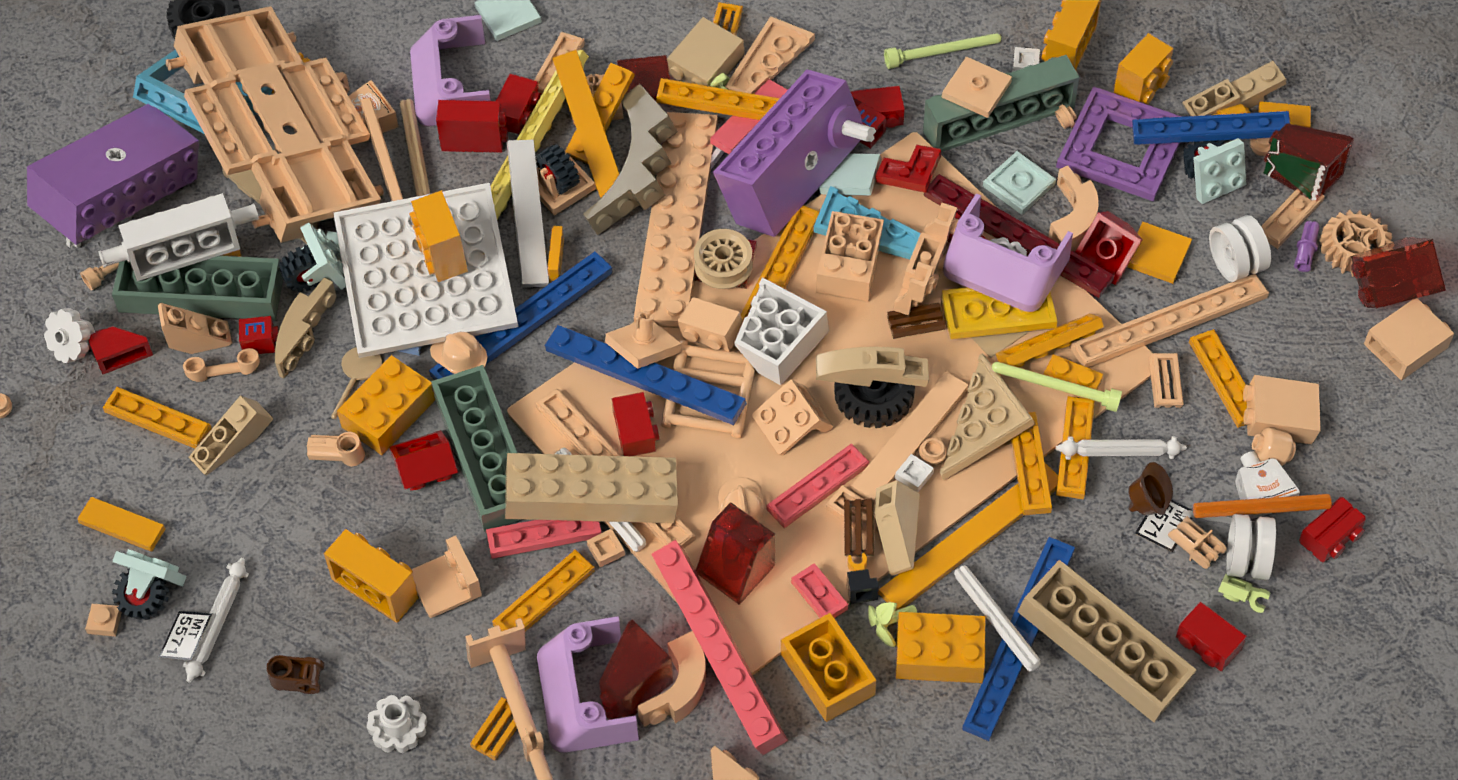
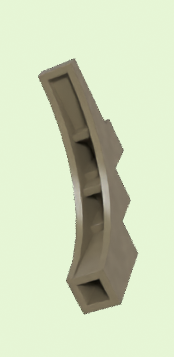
(645, 159)

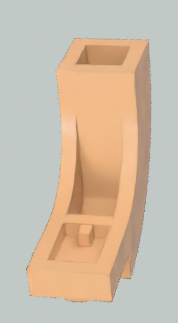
(1085, 207)
(687, 689)

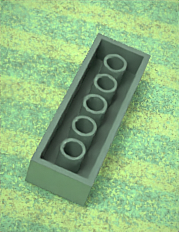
(1030, 97)
(211, 287)
(478, 439)

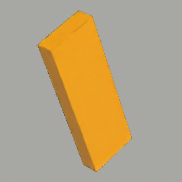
(121, 524)

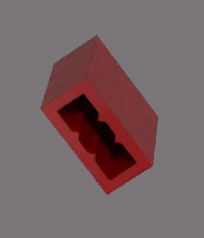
(471, 126)

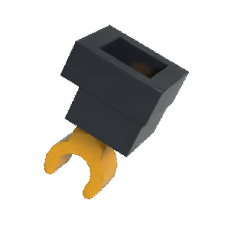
(859, 584)

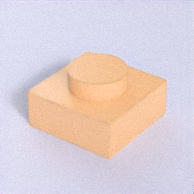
(605, 547)
(103, 620)

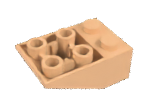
(849, 256)

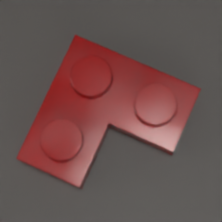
(913, 174)

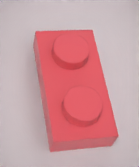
(819, 592)

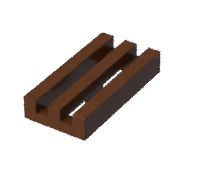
(915, 317)
(858, 504)

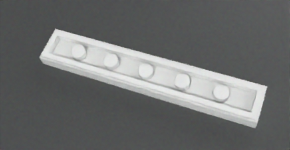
(527, 213)

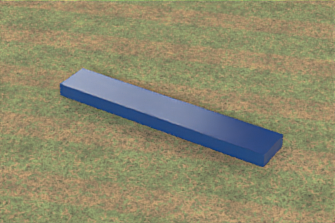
(1208, 127)

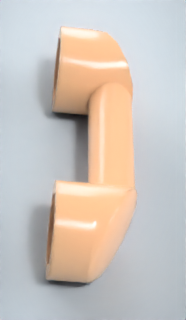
(197, 371)

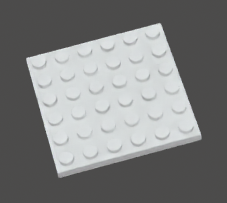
(389, 286)

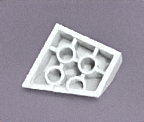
(780, 331)

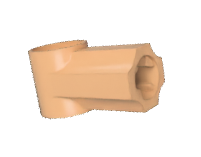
(334, 448)

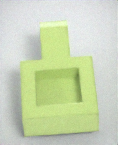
(1238, 589)

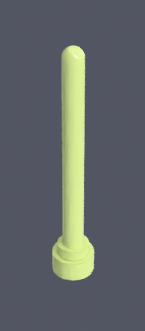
(894, 56)
(1108, 398)

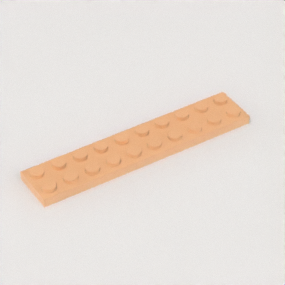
(677, 220)

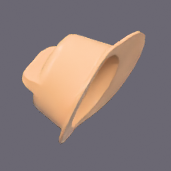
(459, 352)
(745, 495)

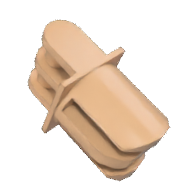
(1196, 540)

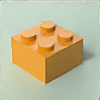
(1144, 70)

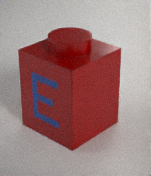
(872, 119)
(258, 334)

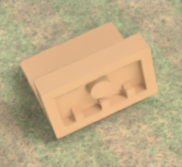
(790, 416)
(446, 580)

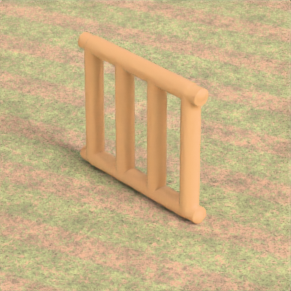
(744, 382)

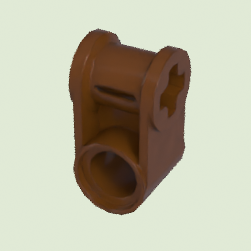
(301, 673)

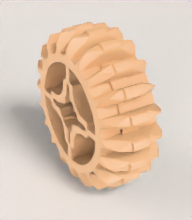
(1357, 234)

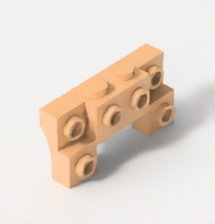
(926, 259)

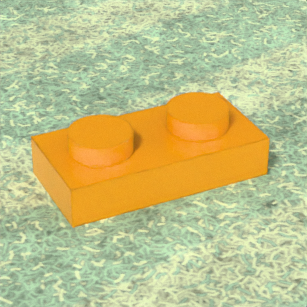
(1073, 372)

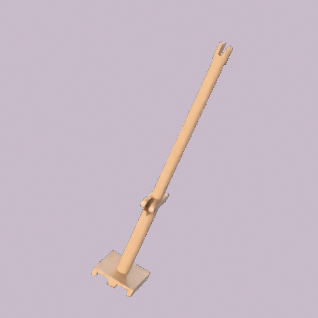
(498, 648)

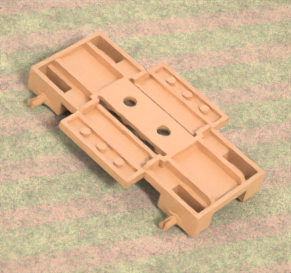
(316, 165)

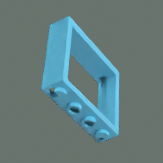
(169, 99)

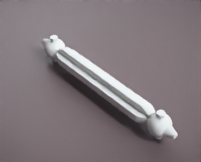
(1127, 447)
(219, 613)

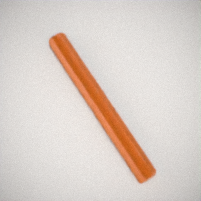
(1262, 505)

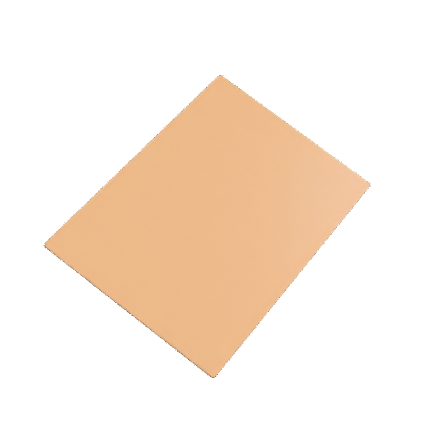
(712, 457)

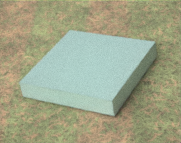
(507, 16)
(853, 175)
(1019, 182)

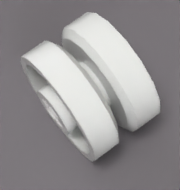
(1240, 248)
(1253, 546)

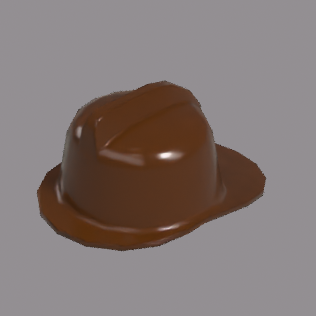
(1151, 491)

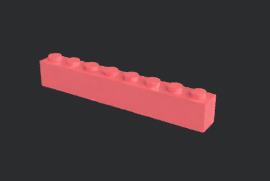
(719, 648)

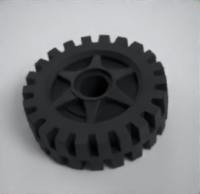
(191, 11)
(874, 405)

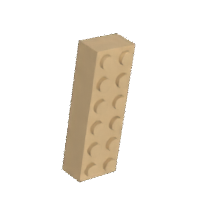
(591, 488)
(1106, 640)

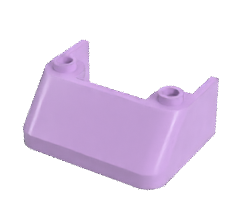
(426, 68)
(1001, 271)
(571, 723)

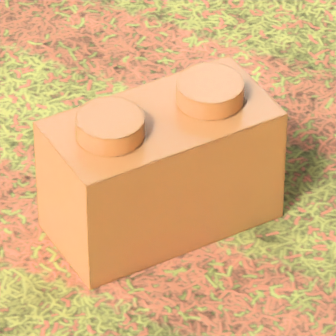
(710, 324)

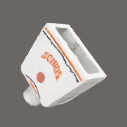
(1263, 480)

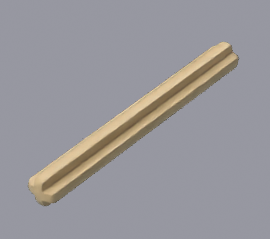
(414, 147)

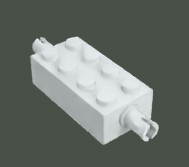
(179, 237)

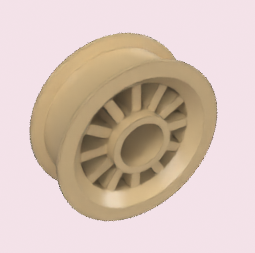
(723, 272)

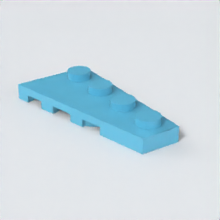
(895, 236)

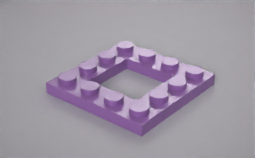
(1078, 152)

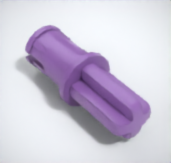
(1307, 246)

